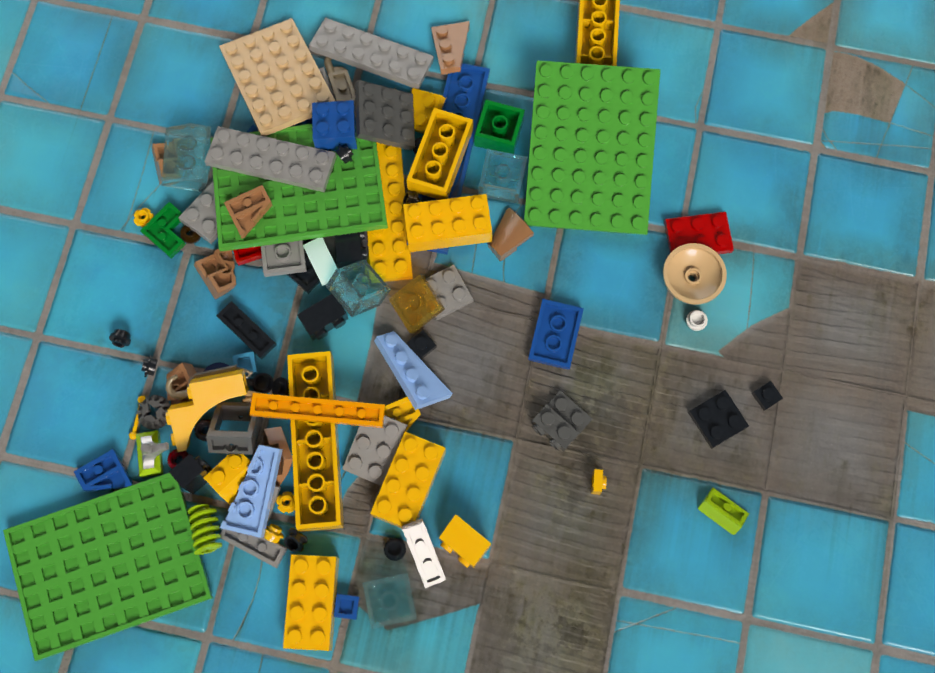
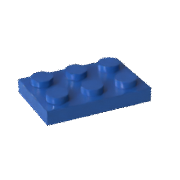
(555, 334)

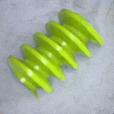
(203, 529)

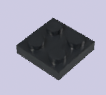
(718, 419)

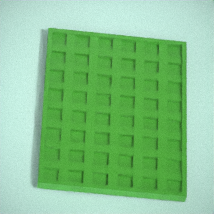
(592, 147)
(348, 205)
(106, 565)

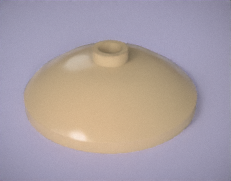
(700, 263)

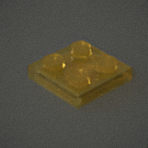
(416, 304)

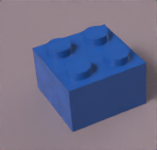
(334, 125)

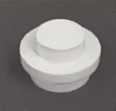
(696, 320)

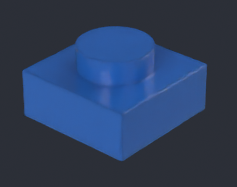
(346, 606)

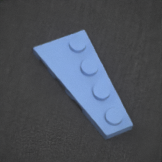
(415, 378)
(253, 502)

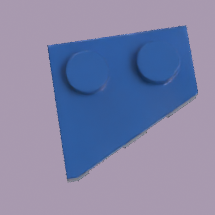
(103, 473)

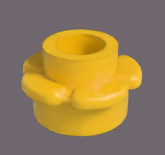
(138, 217)
(282, 507)
(273, 533)

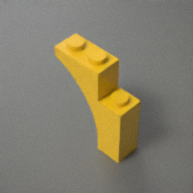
(205, 393)

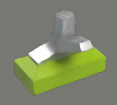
(150, 453)

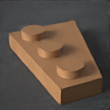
(450, 45)

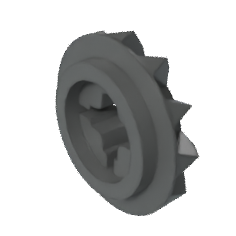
(144, 409)

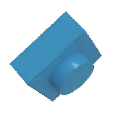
(246, 361)

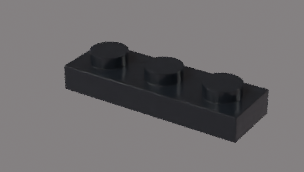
(246, 330)

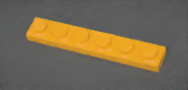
(317, 410)

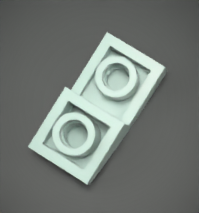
(320, 259)

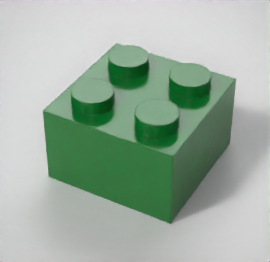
(499, 127)

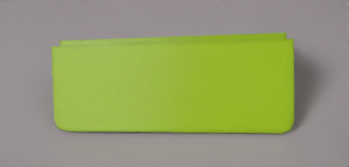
(723, 511)

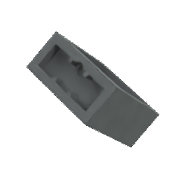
(242, 442)

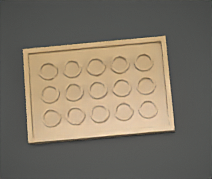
(276, 76)

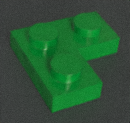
(160, 230)

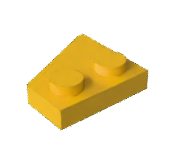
(423, 105)

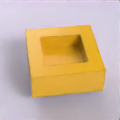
(598, 482)

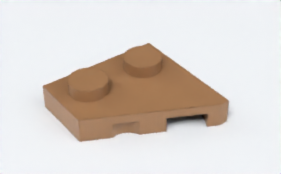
(248, 209)

